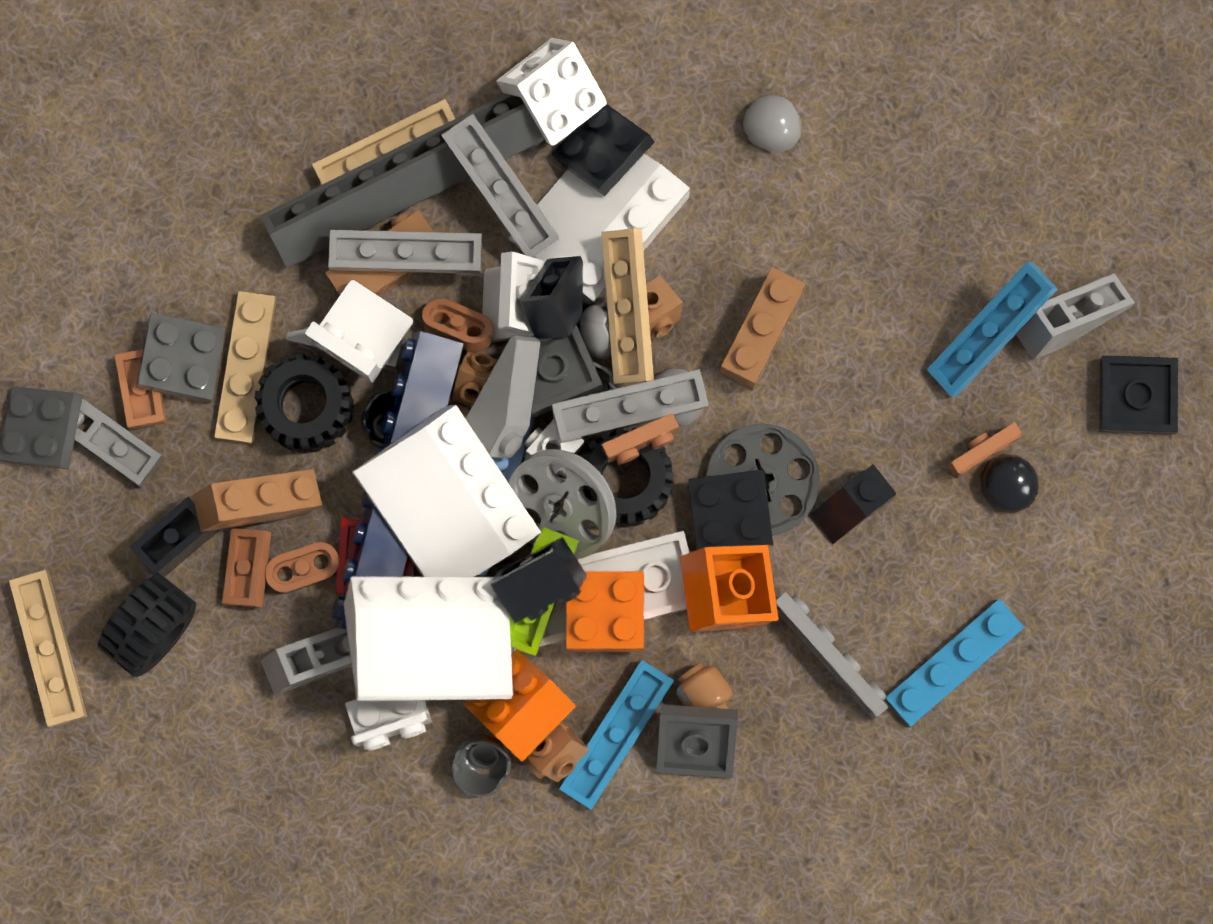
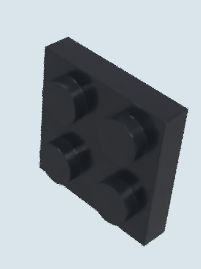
(603, 149)
(1139, 394)
(731, 510)

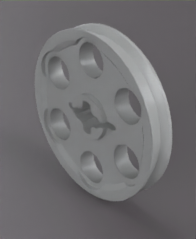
(576, 505)

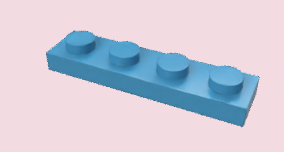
(992, 329)
(954, 663)
(617, 734)

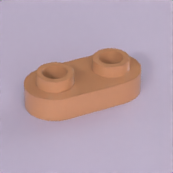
(460, 324)
(303, 567)

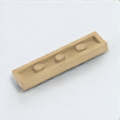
(383, 141)
(627, 305)
(245, 366)
(48, 648)

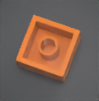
(729, 588)
(607, 613)
(530, 713)

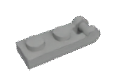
(116, 445)

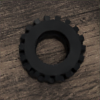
(295, 372)
(658, 488)
(146, 625)

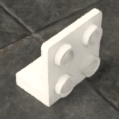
(555, 88)
(503, 294)
(360, 330)
(381, 719)

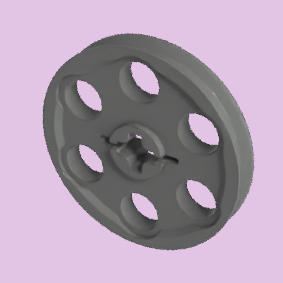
(776, 465)

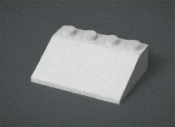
(578, 214)
(446, 498)
(428, 639)

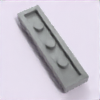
(500, 186)
(405, 251)
(629, 405)
(842, 667)

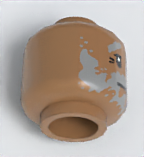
(704, 688)

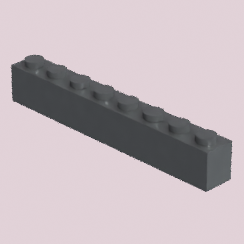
(392, 182)

